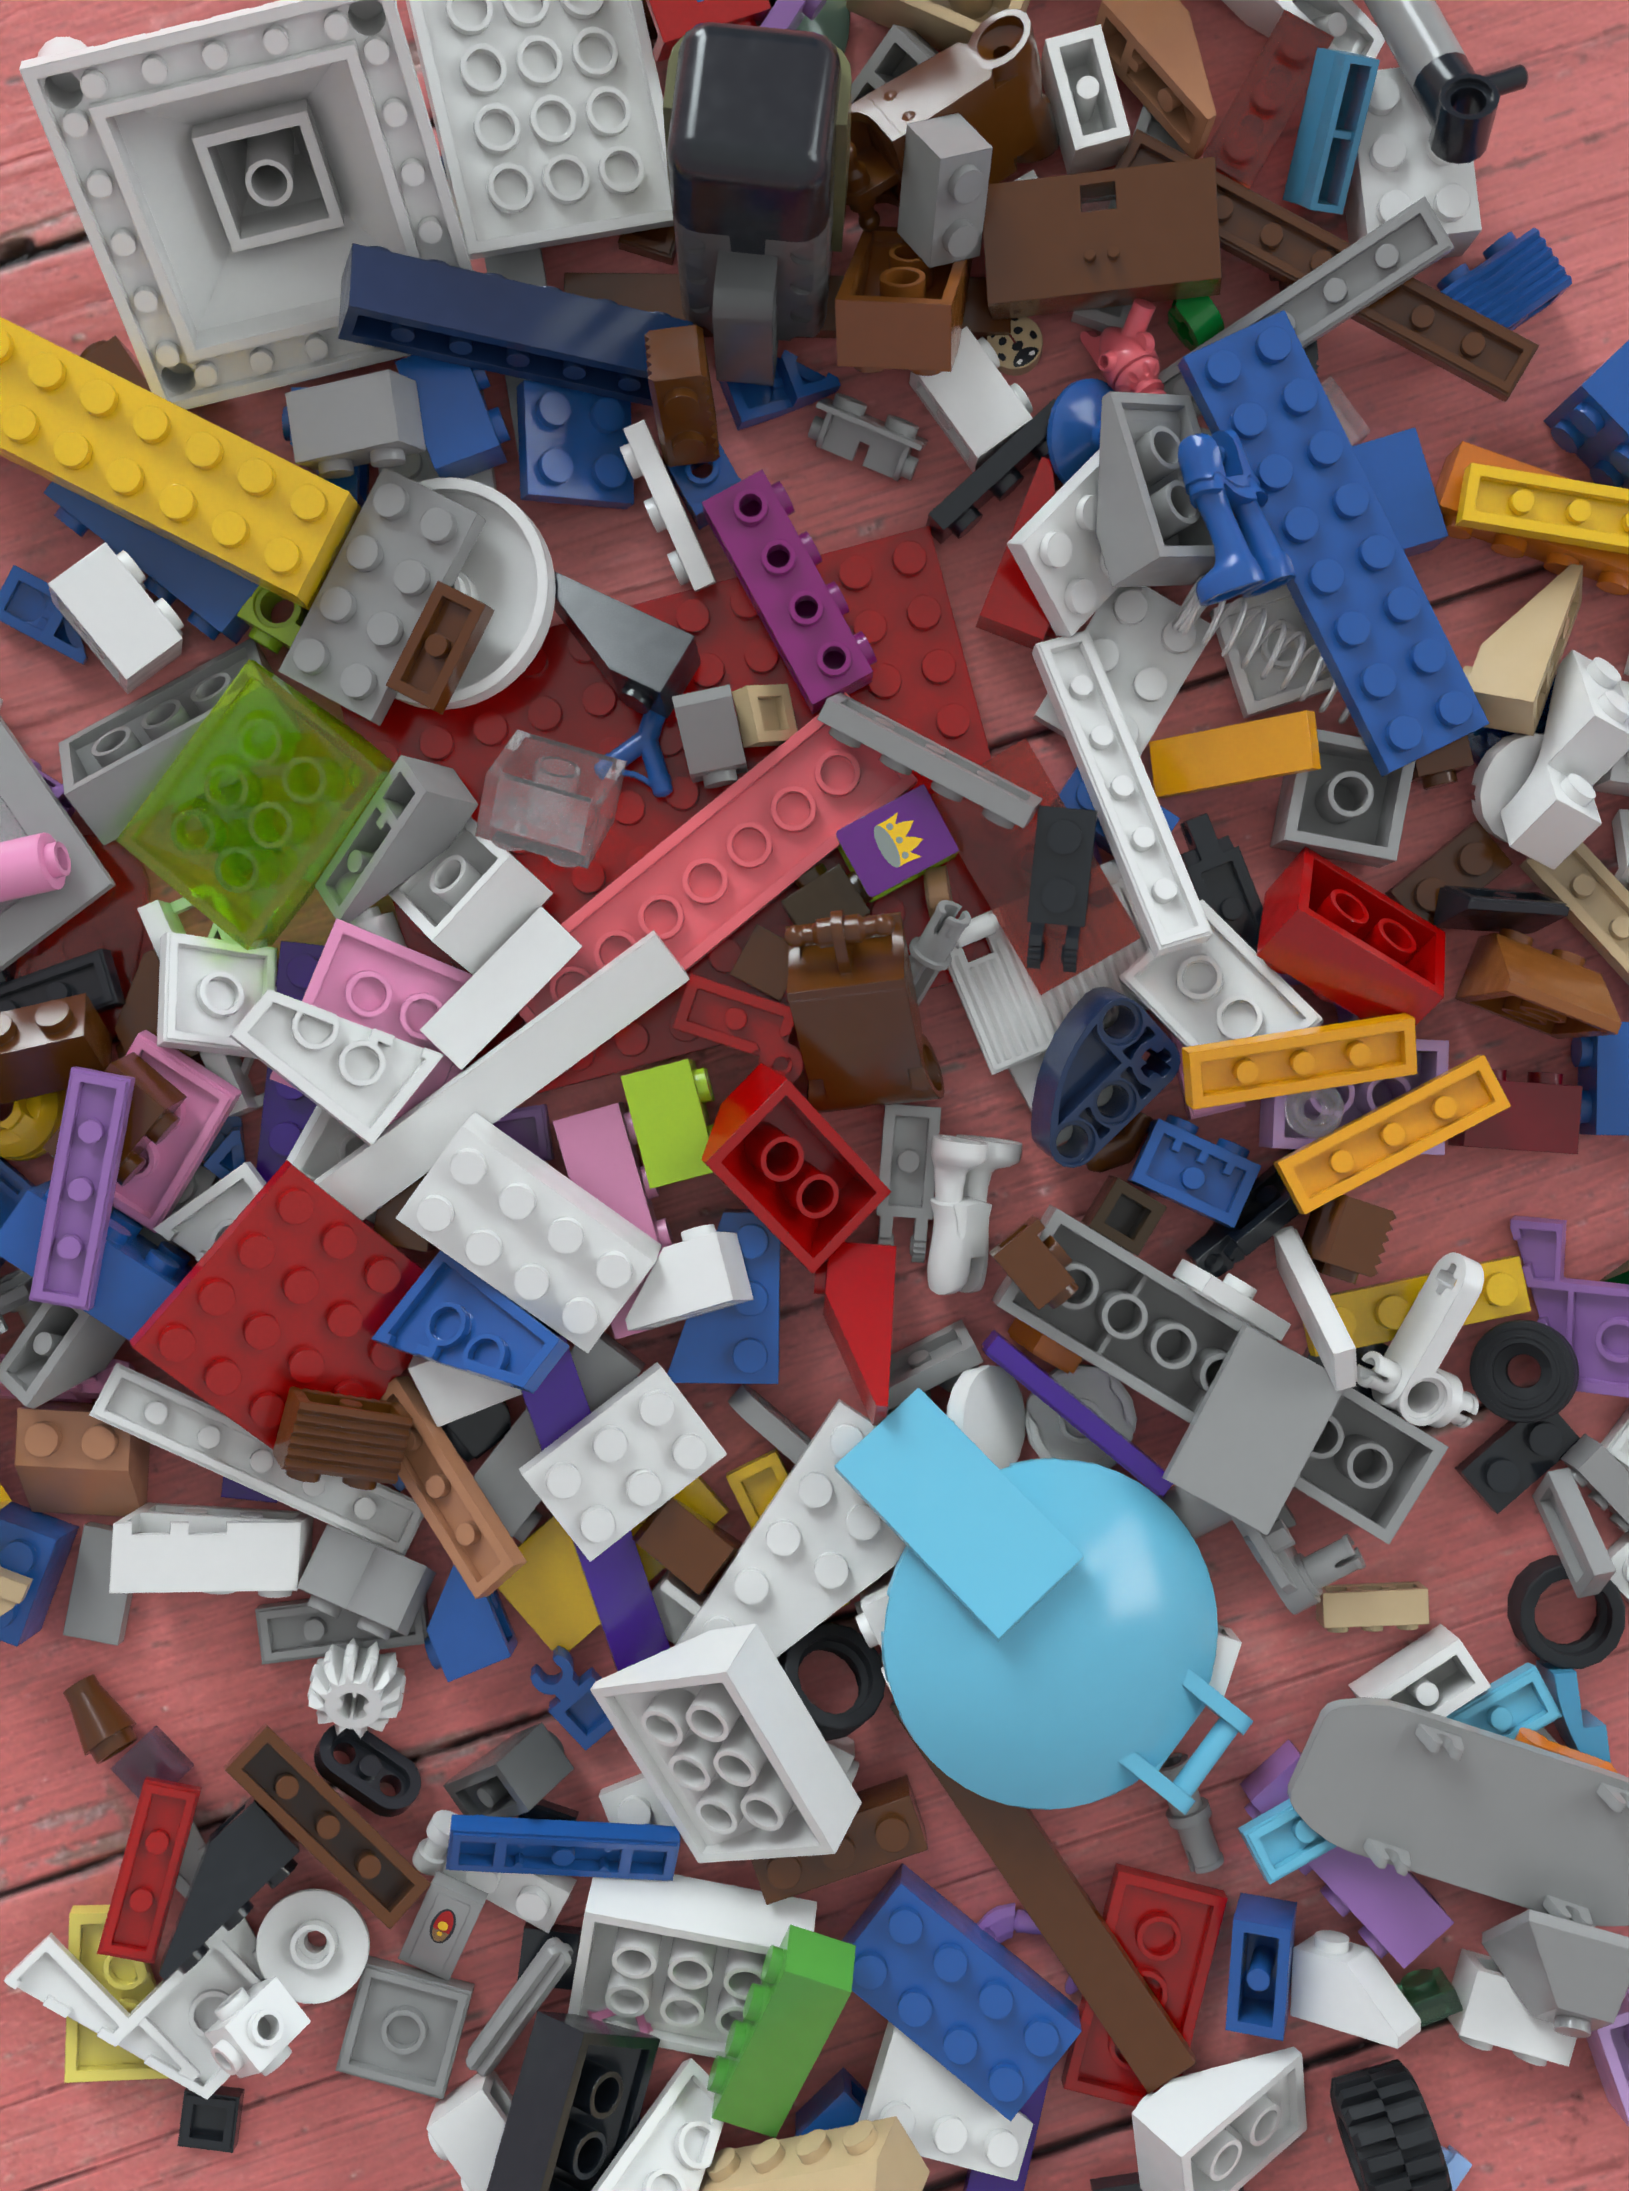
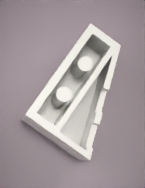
(210, 1550)

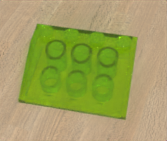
(256, 806)

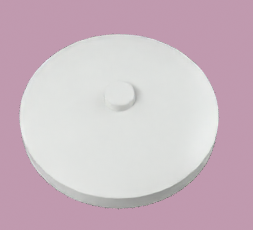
(511, 575)

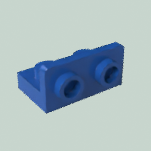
(1195, 1171)

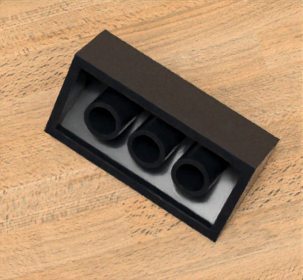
(572, 2103)

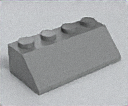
(125, 755)

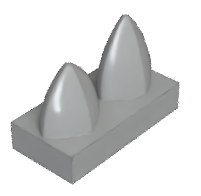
(932, 1362)

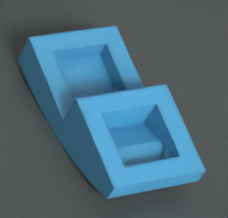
(1576, 1726)

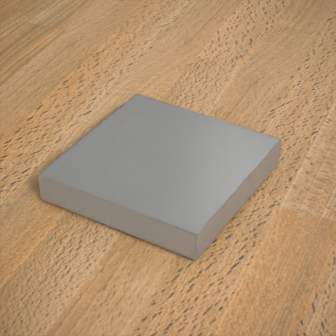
(405, 2027)

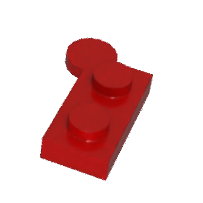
(740, 1023)

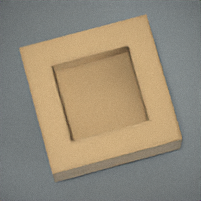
(764, 714)

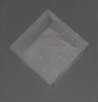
(550, 799)

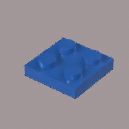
(572, 447)

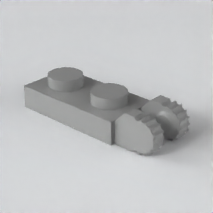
(908, 1172)

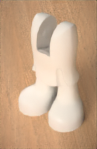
(961, 1208)

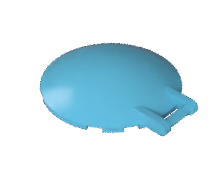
(1090, 1678)

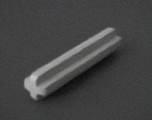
(519, 2006)

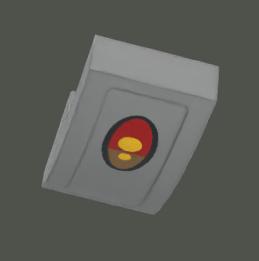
(443, 1925)

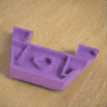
(1585, 1312)

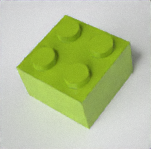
(671, 1119)

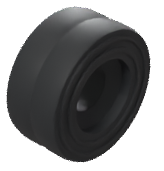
(1504, 1398)

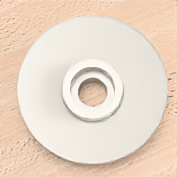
(310, 1971)

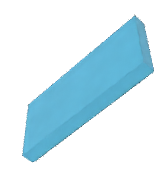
(959, 1514)

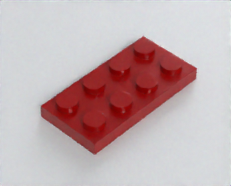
(1171, 1939)

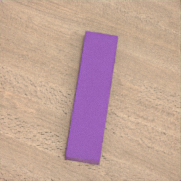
(82, 1188)

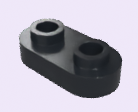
(369, 1765)

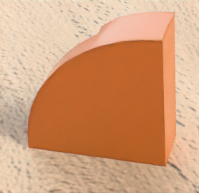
(1044, 1347)

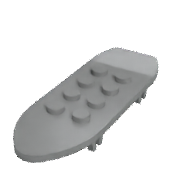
(1467, 1808)

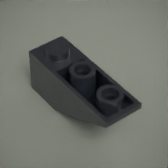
(235, 1865)

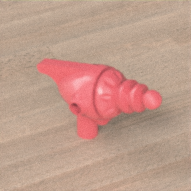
(1127, 353)

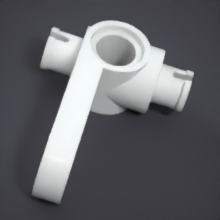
(1409, 1372)

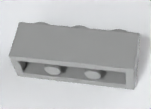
(1603, 1475)

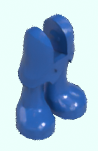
(1222, 484)

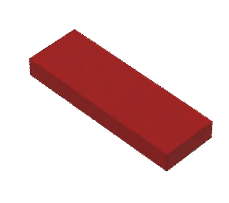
(149, 1870)

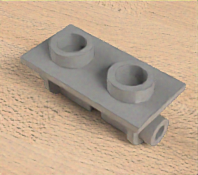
(849, 425)

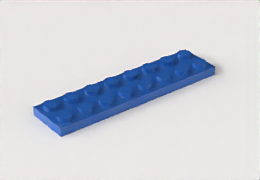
(1345, 555)

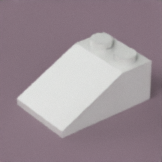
(1220, 2123)

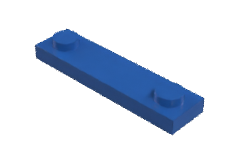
(562, 1847)

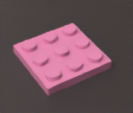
(385, 990)

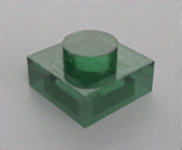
(1430, 1994)

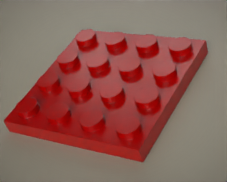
(283, 1306)

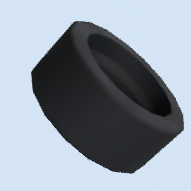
(1579, 1654)
(861, 1659)

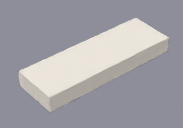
(501, 988)
(1316, 1308)

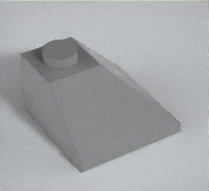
(1562, 1969)

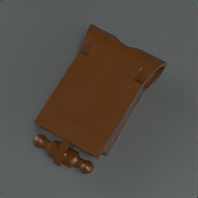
(987, 81)
(858, 1013)

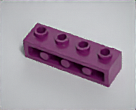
(788, 591)

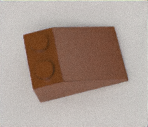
(899, 309)
(1537, 988)

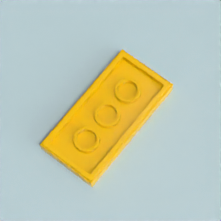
(552, 1586)

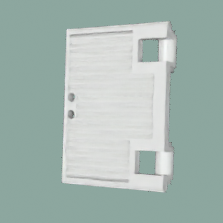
(1004, 1003)

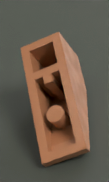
(1162, 65)

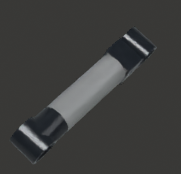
(1442, 79)

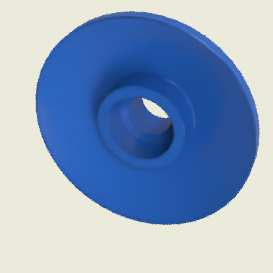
(1075, 426)

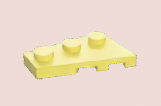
(127, 1980)

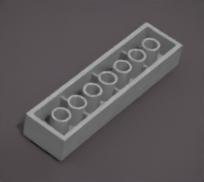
(1170, 1349)

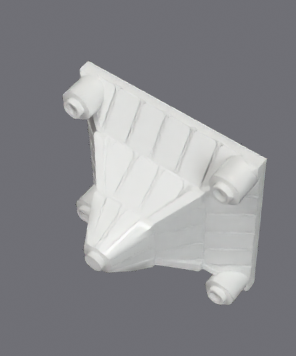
(234, 176)

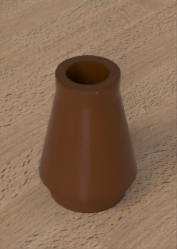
(99, 1720)

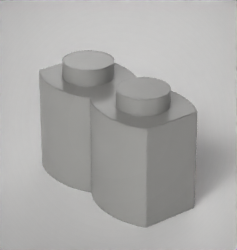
(366, 1582)

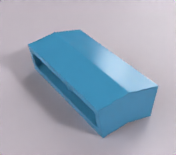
(1330, 130)

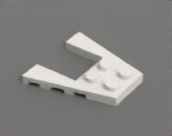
(173, 2017)

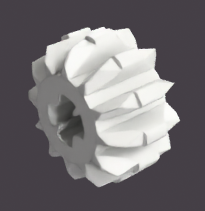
(356, 1688)

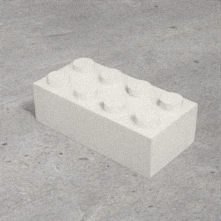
(530, 1232)

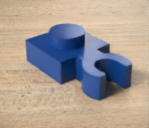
(574, 1702)

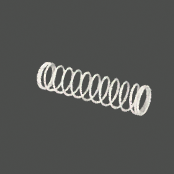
(1191, 610)

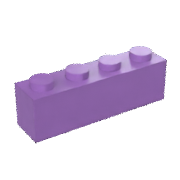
(1394, 1908)

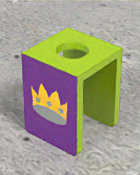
(896, 843)

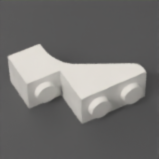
(1579, 745)

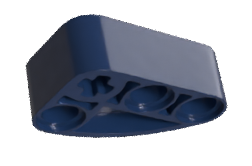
(1088, 1059)

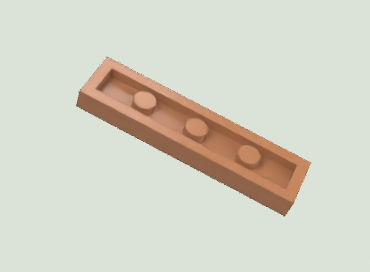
(453, 1499)

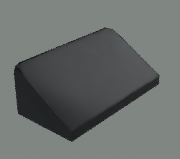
(1496, 909)

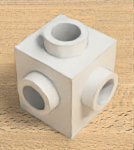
(256, 2029)

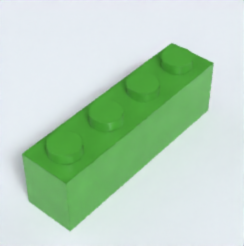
(781, 2030)

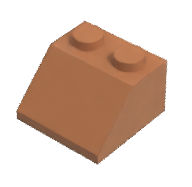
(79, 1462)

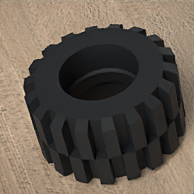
(1388, 2130)

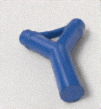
(647, 744)

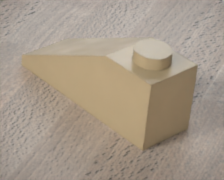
(1523, 656)

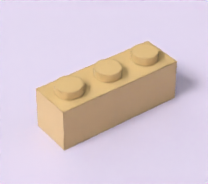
(1373, 1606)

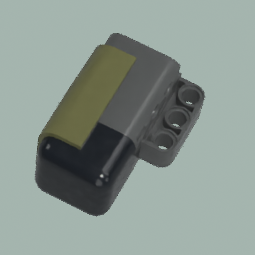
(756, 185)

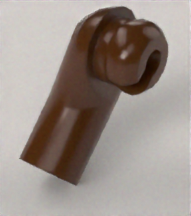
(1123, 1146)

